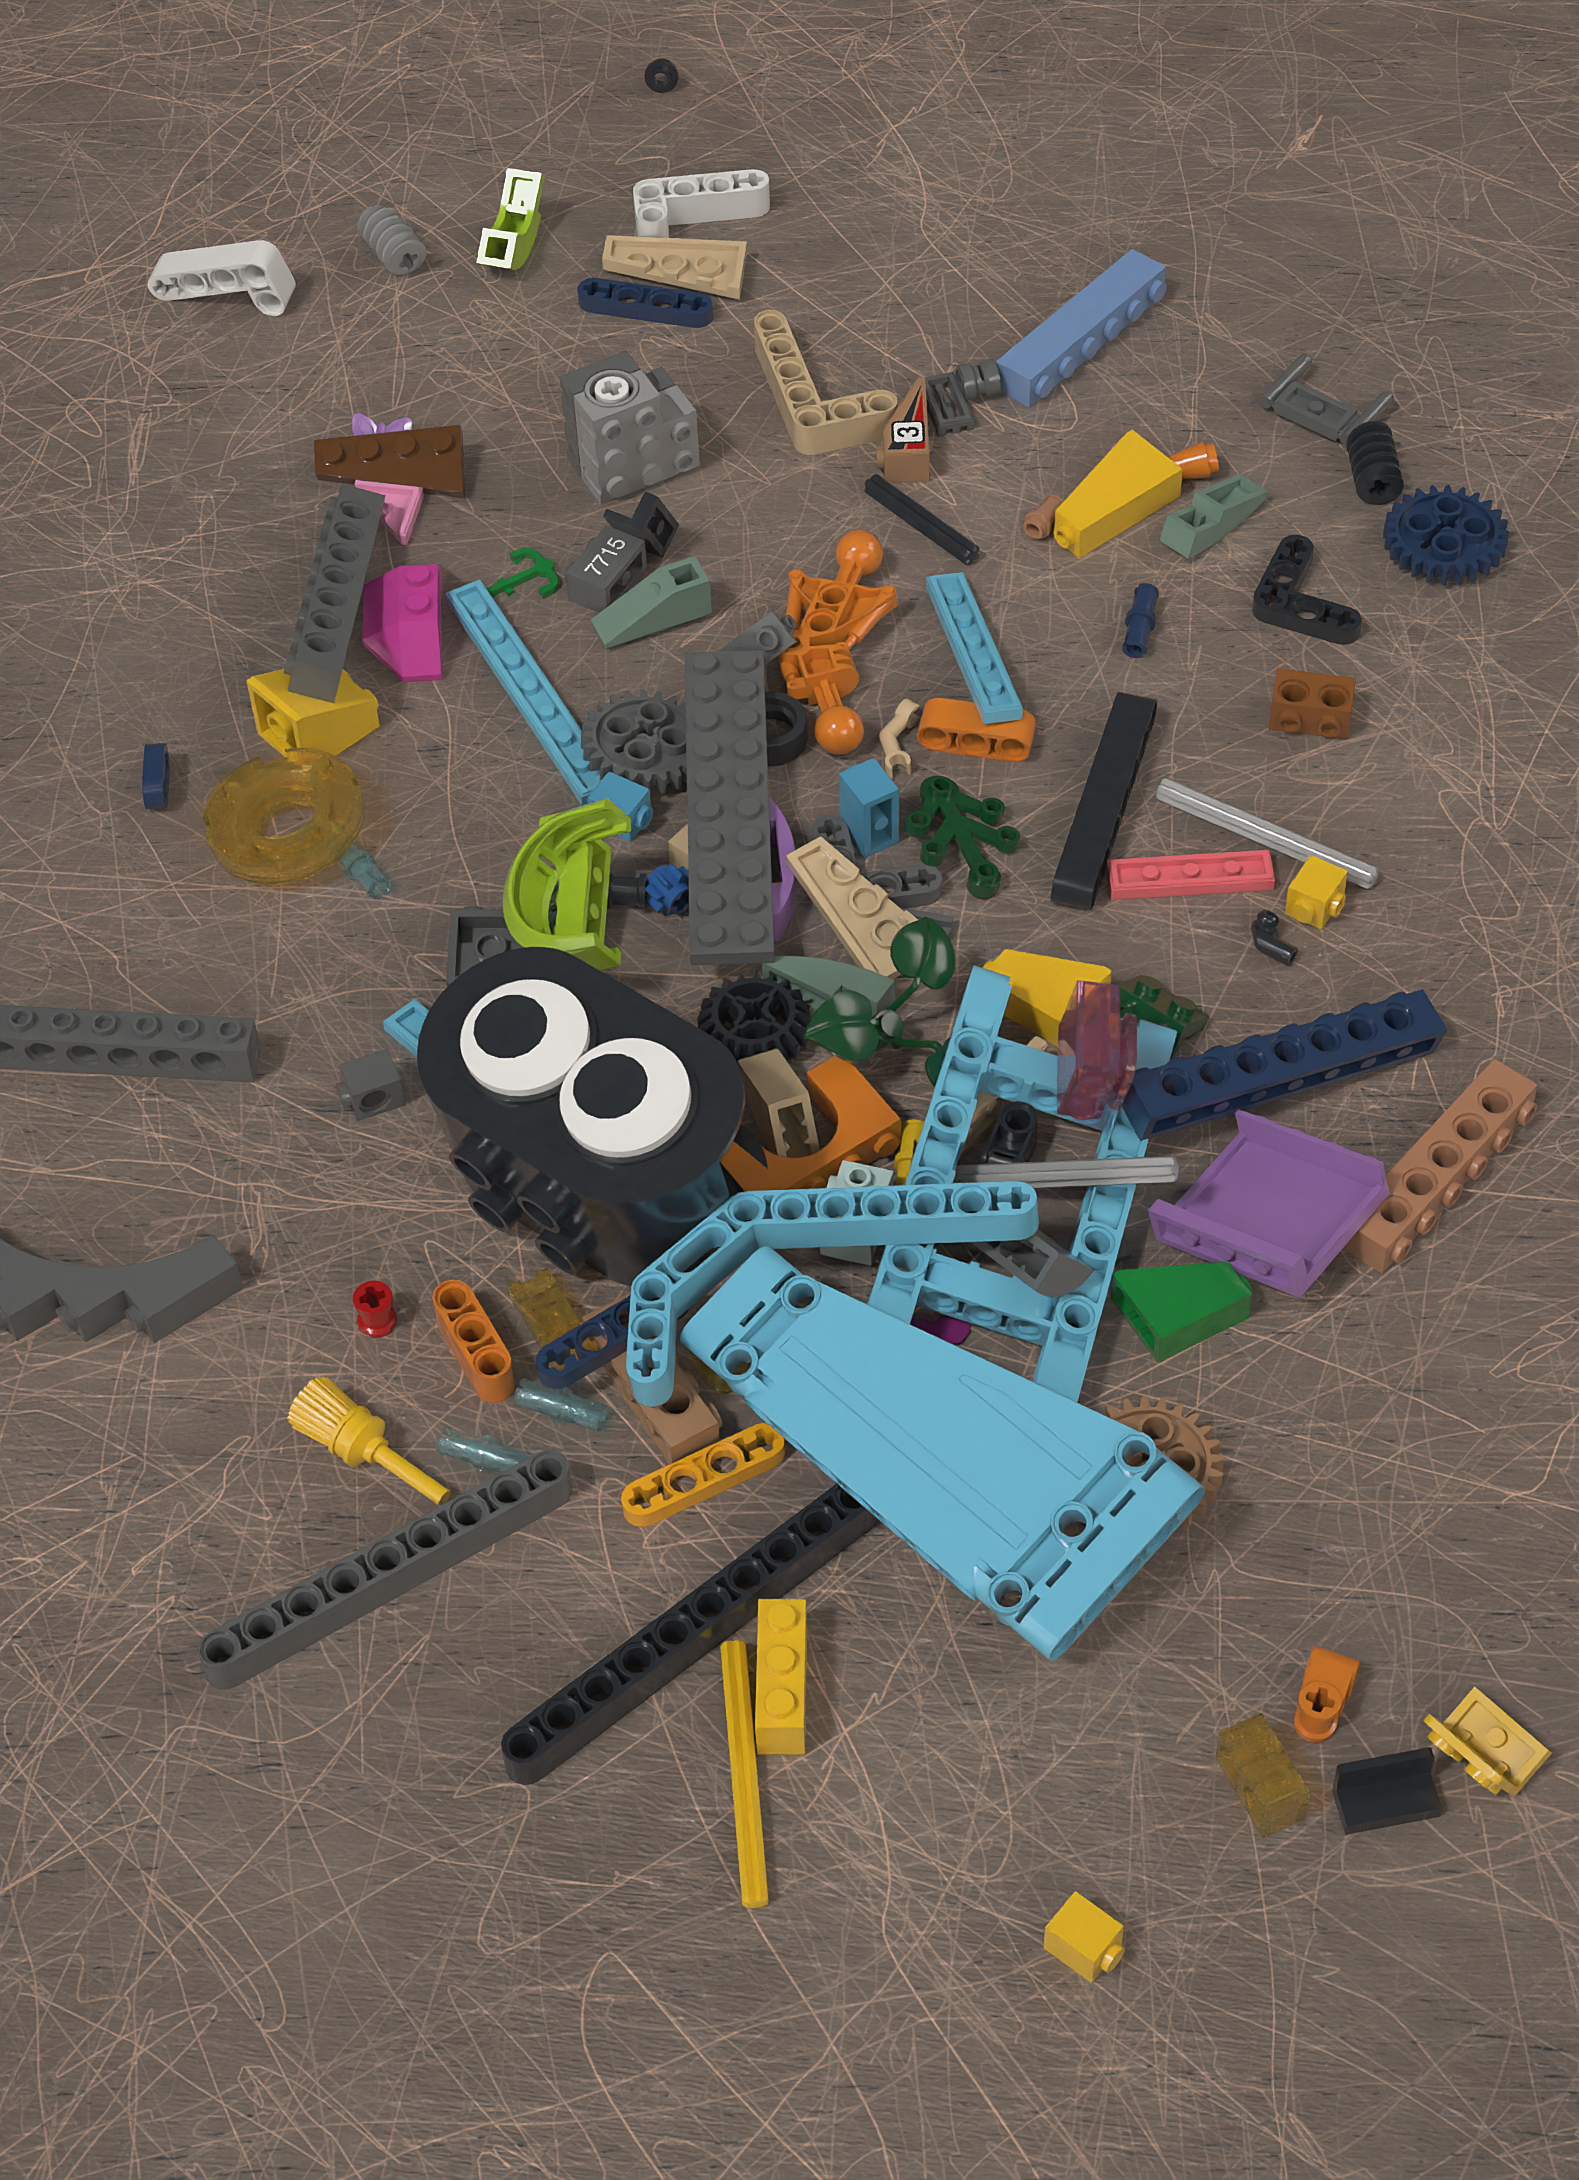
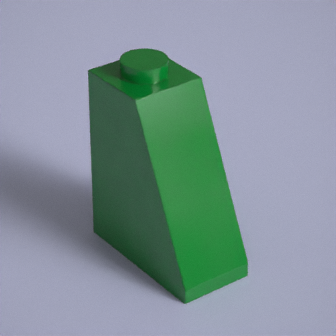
(1180, 1303)

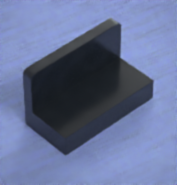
(650, 523)
(1386, 1791)

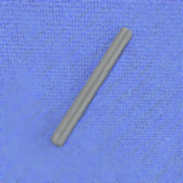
(1262, 830)
(1075, 1172)

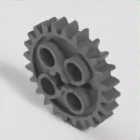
(638, 740)

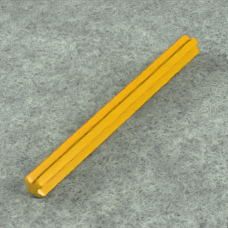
(744, 1775)

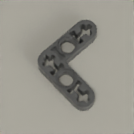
(911, 875)

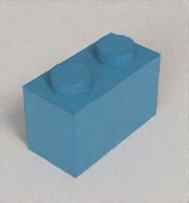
(869, 807)

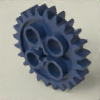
(1445, 534)

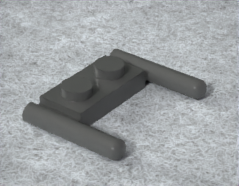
(1316, 409)

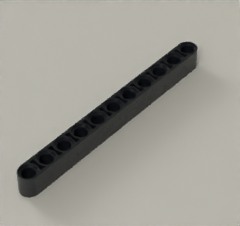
(684, 1622)

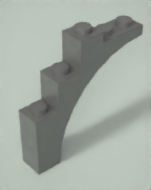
(91, 1299)

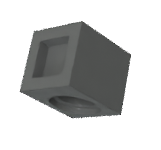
(370, 1085)

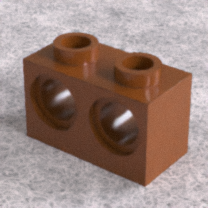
(1312, 703)

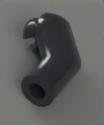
(1267, 939)

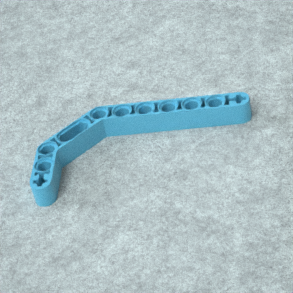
(1003, 1213)

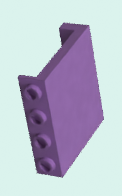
(1274, 1205)

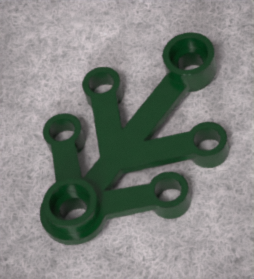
(944, 797)

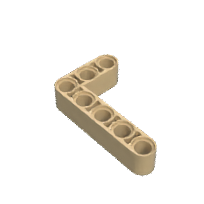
(814, 424)

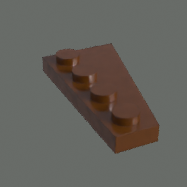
(409, 458)

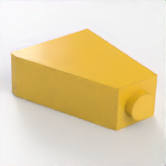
(1042, 988)

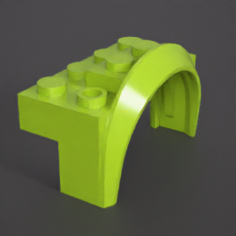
(583, 870)

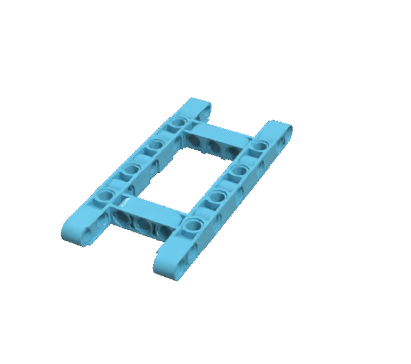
(980, 1295)

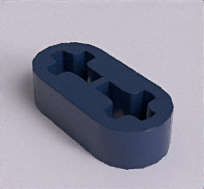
(156, 776)

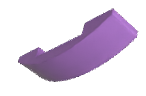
(784, 891)

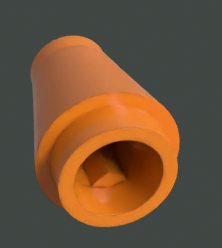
(1197, 461)

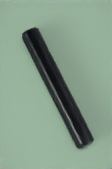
(922, 519)

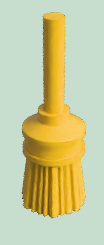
(354, 1434)

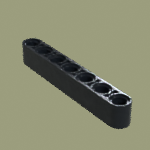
(1104, 801)

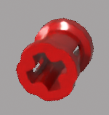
(374, 1307)

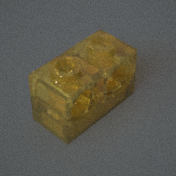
(1262, 1775)

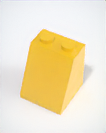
(307, 722)

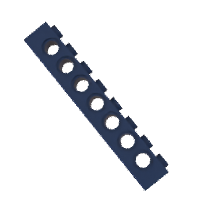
(1282, 1063)

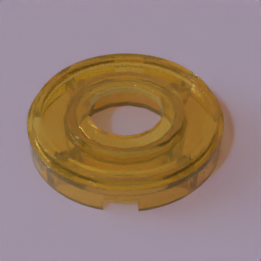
(258, 790)

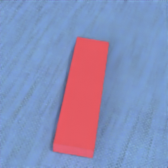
(1190, 874)

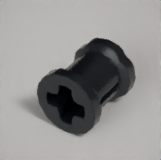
(627, 891)

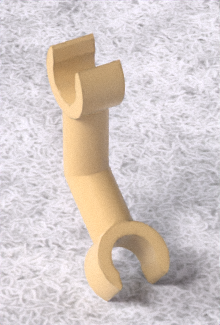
(903, 718)

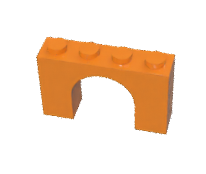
(864, 1133)

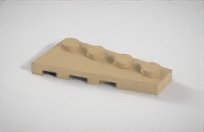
(687, 263)

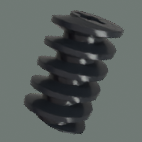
(1374, 463)

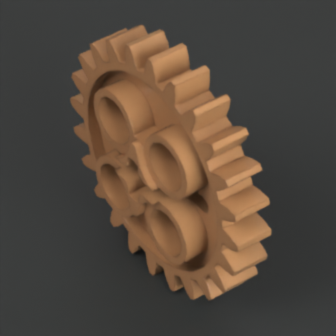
(1180, 1442)

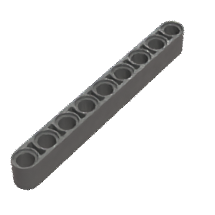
(378, 1587)

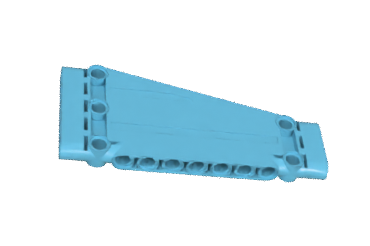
(948, 1448)

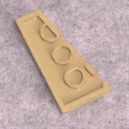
(850, 904)

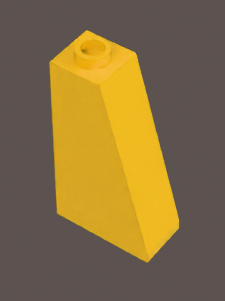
(1117, 494)

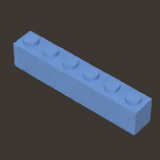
(1081, 327)

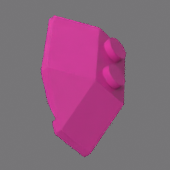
(406, 621)

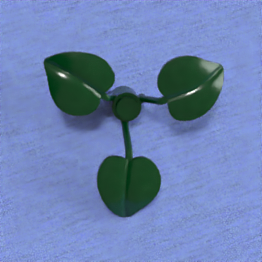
(846, 1020)

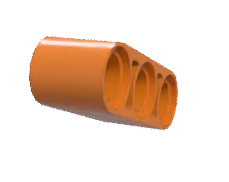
(958, 729)
(476, 1357)

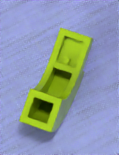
(517, 222)

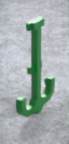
(543, 568)

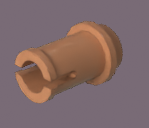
(1038, 523)

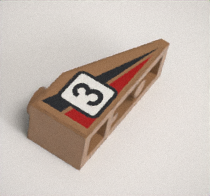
(906, 439)

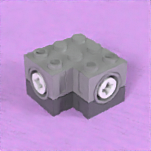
(626, 426)

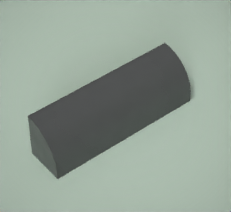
(1038, 1263)

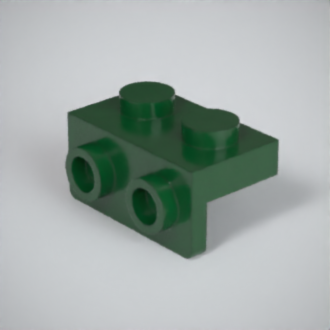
(1156, 1005)

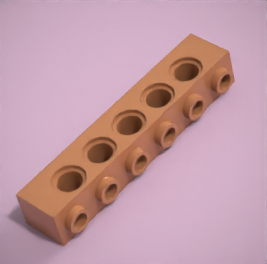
(1443, 1162)

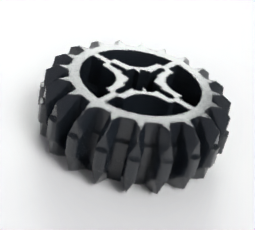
(753, 1012)

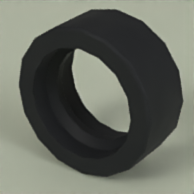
(789, 746)

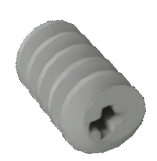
(391, 240)

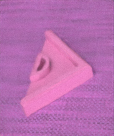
(399, 507)

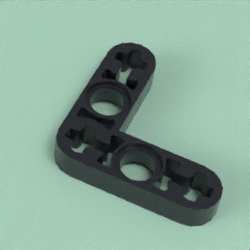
(1290, 601)

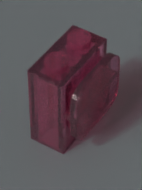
(1094, 1052)

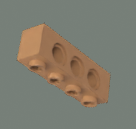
(672, 1434)

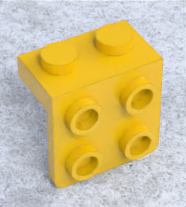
(1494, 1744)

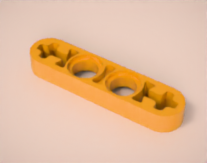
(707, 1479)

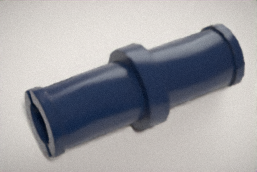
(1140, 620)

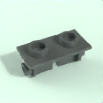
(769, 634)

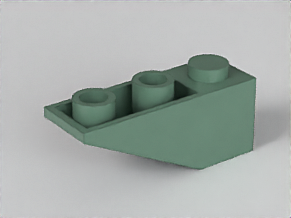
(658, 602)

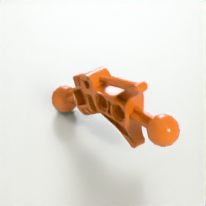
(834, 620)

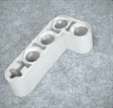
(699, 200)
(226, 269)

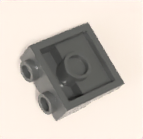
(474, 937)

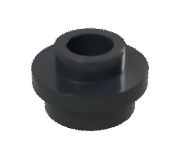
(661, 66)

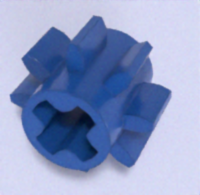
(668, 889)

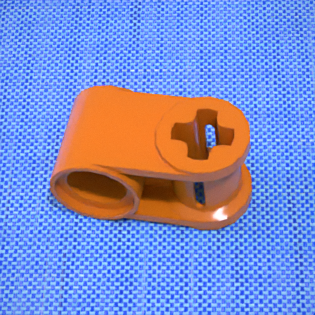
(1323, 1693)

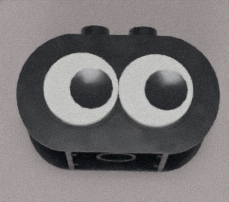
(581, 1109)

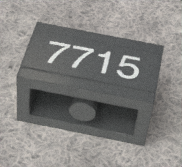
(606, 569)

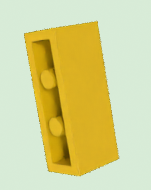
(781, 1677)

